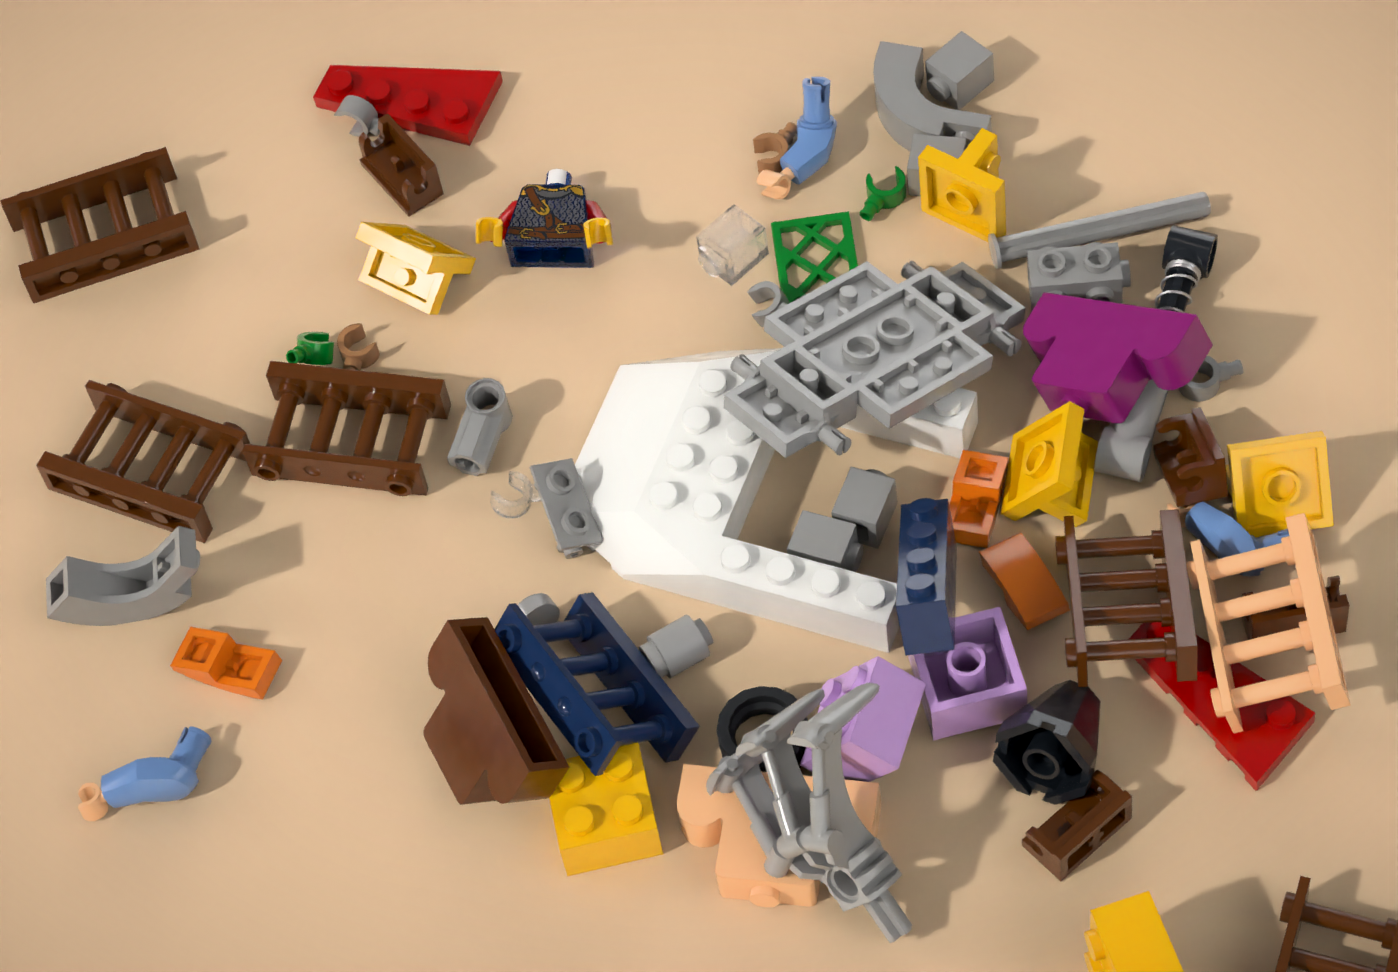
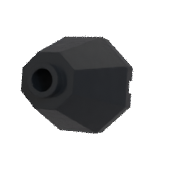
(1051, 743)

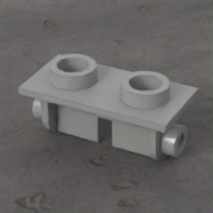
(566, 506)

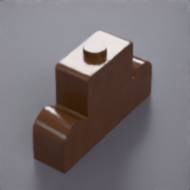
(487, 724)

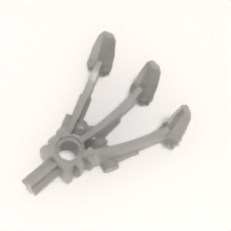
(816, 829)

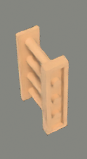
(1314, 634)

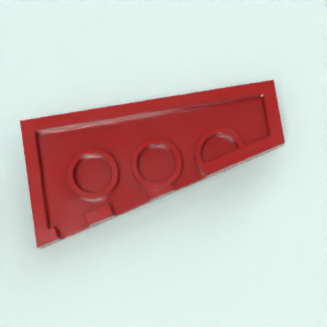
(1268, 726)

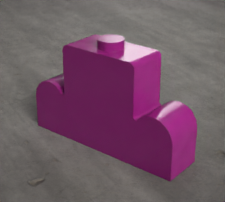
(1109, 352)

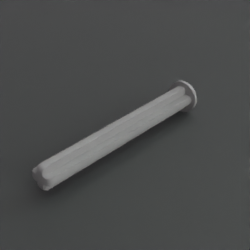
(1099, 227)

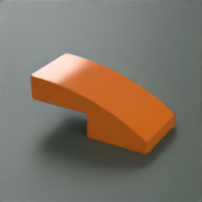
(977, 496)
(1024, 580)
(224, 664)

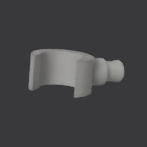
(363, 112)
(763, 291)
(1217, 372)

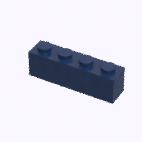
(926, 577)

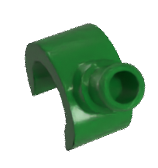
(882, 199)
(312, 349)

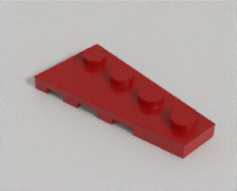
(420, 100)

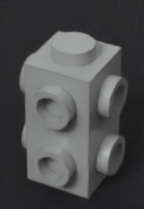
(1078, 271)

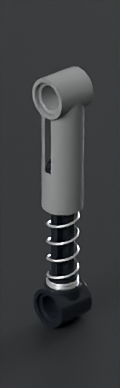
(1127, 445)

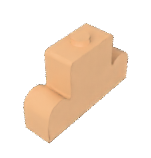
(740, 858)

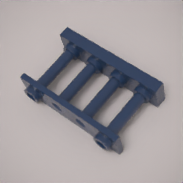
(618, 665)

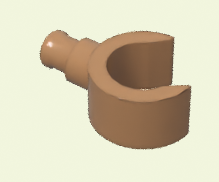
(774, 142)
(356, 359)

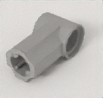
(480, 428)

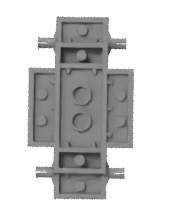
(871, 347)

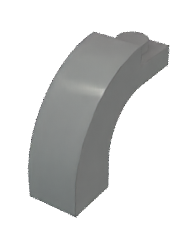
(905, 110)
(124, 592)

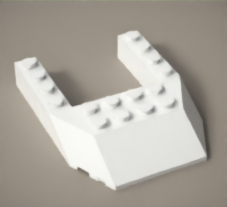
(679, 475)

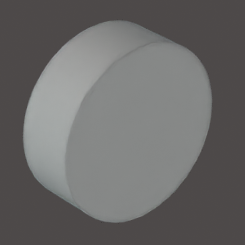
(540, 609)

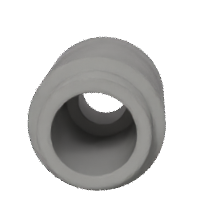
(677, 646)

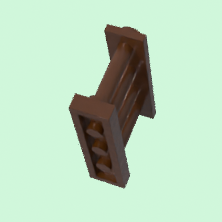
(109, 256)
(349, 389)
(146, 499)
(1168, 577)
(1298, 910)

